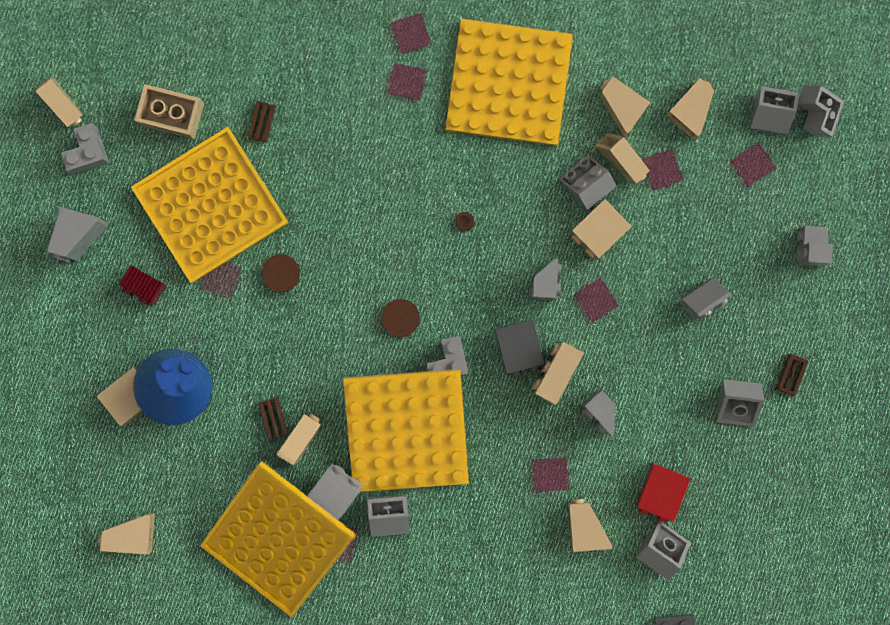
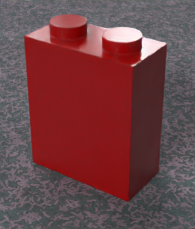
(662, 493)

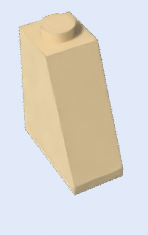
(59, 102)
(623, 104)
(693, 108)
(623, 157)
(300, 439)
(585, 528)
(129, 537)

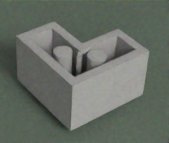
(823, 110)
(89, 153)
(813, 247)
(453, 355)

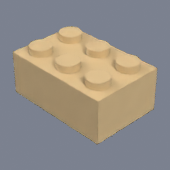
(169, 111)
(557, 372)

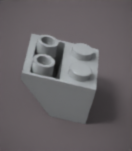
(774, 110)
(588, 182)
(544, 284)
(704, 298)
(601, 410)
(388, 515)

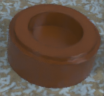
(464, 221)

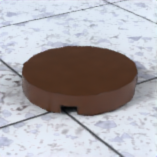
(281, 273)
(400, 318)

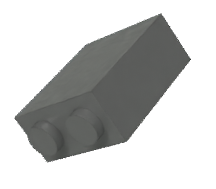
(519, 347)

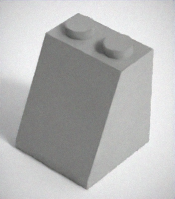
(74, 234)
(335, 491)

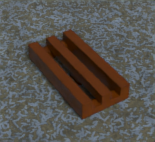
(259, 104)
(784, 373)
(266, 421)

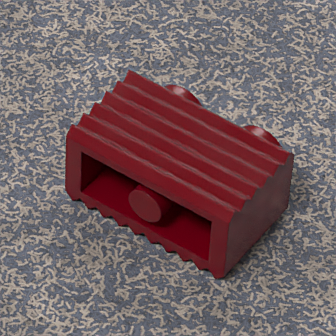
(142, 285)

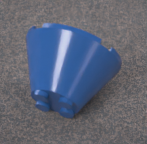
(172, 386)

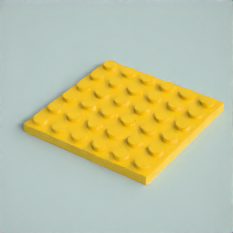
(509, 82)
(209, 205)
(406, 430)
(277, 539)

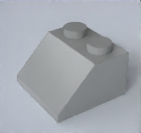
(739, 403)
(663, 550)

